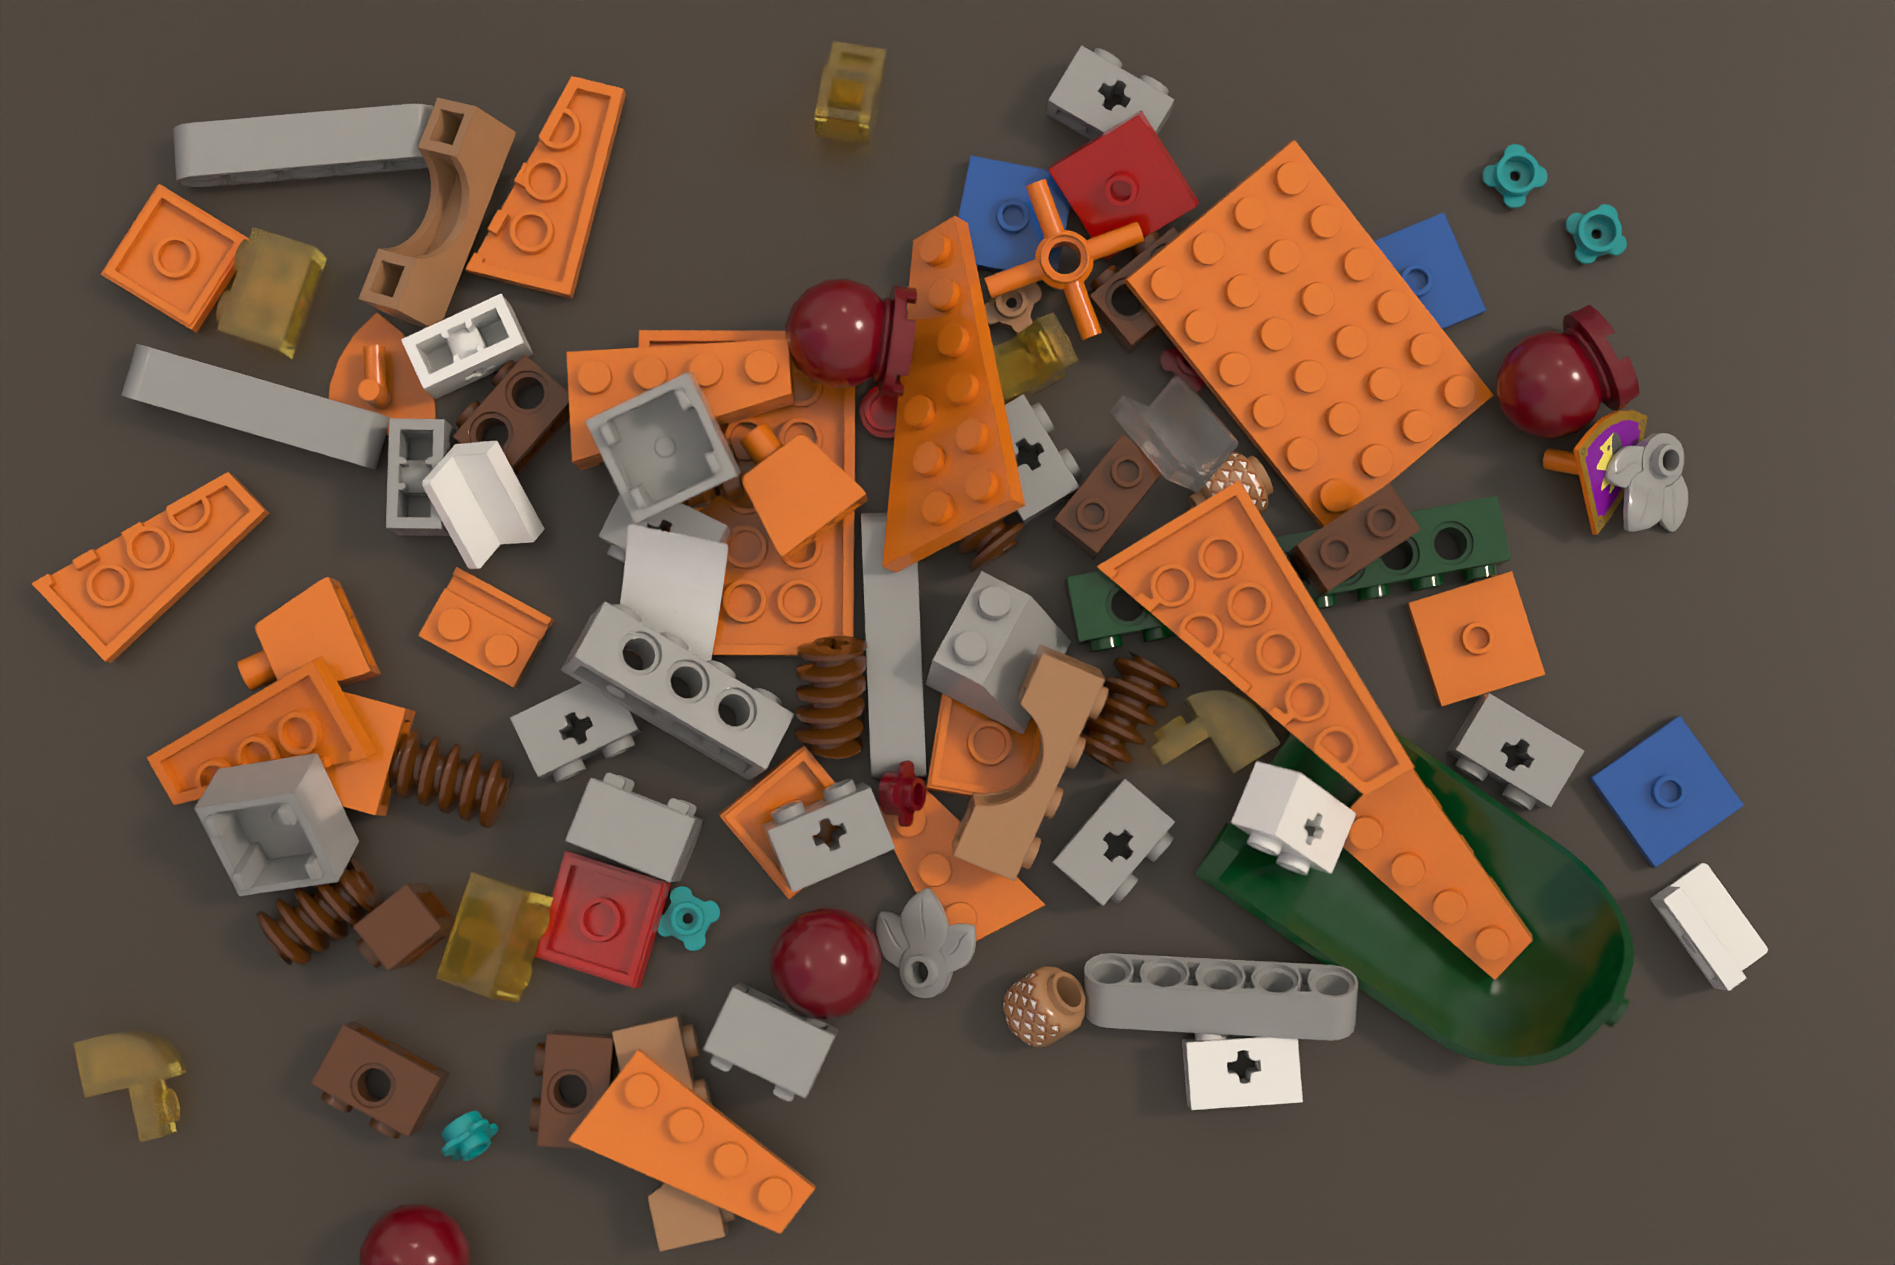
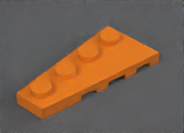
(1429, 865)

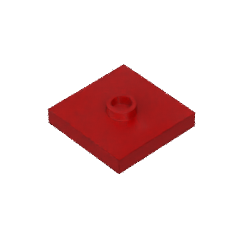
(1124, 180)
(603, 919)

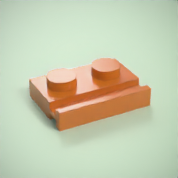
(486, 628)

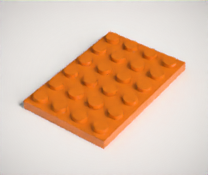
(1308, 336)
(769, 602)

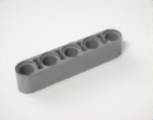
(300, 145)
(256, 406)
(892, 656)
(1220, 996)

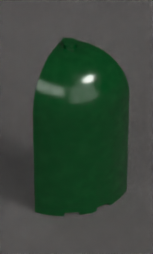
(1537, 1007)

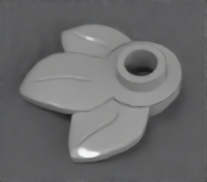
(1651, 482)
(925, 937)

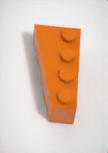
(734, 376)

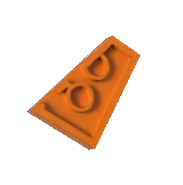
(964, 889)

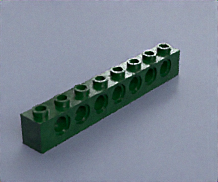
(1473, 523)

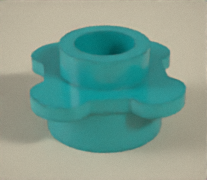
(1519, 161)
(1606, 222)
(703, 915)
(468, 1136)

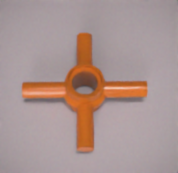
(1055, 237)

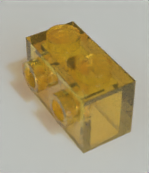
(270, 292)
(495, 938)

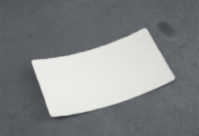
(675, 585)

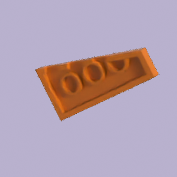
(551, 209)
(137, 577)
(284, 720)
(683, 1140)

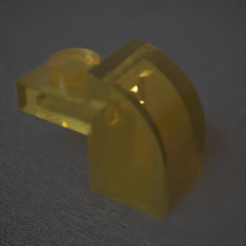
(850, 93)
(1034, 358)
(1228, 724)
(139, 1063)

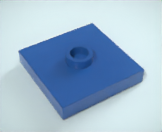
(1002, 216)
(1434, 270)
(1665, 791)

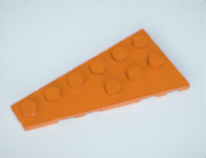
(952, 427)
(1244, 609)

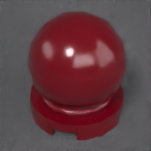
(848, 334)
(1559, 379)
(825, 963)
(415, 1237)

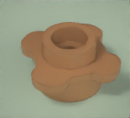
(1019, 316)

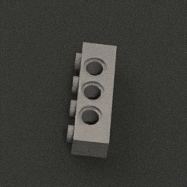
(648, 692)

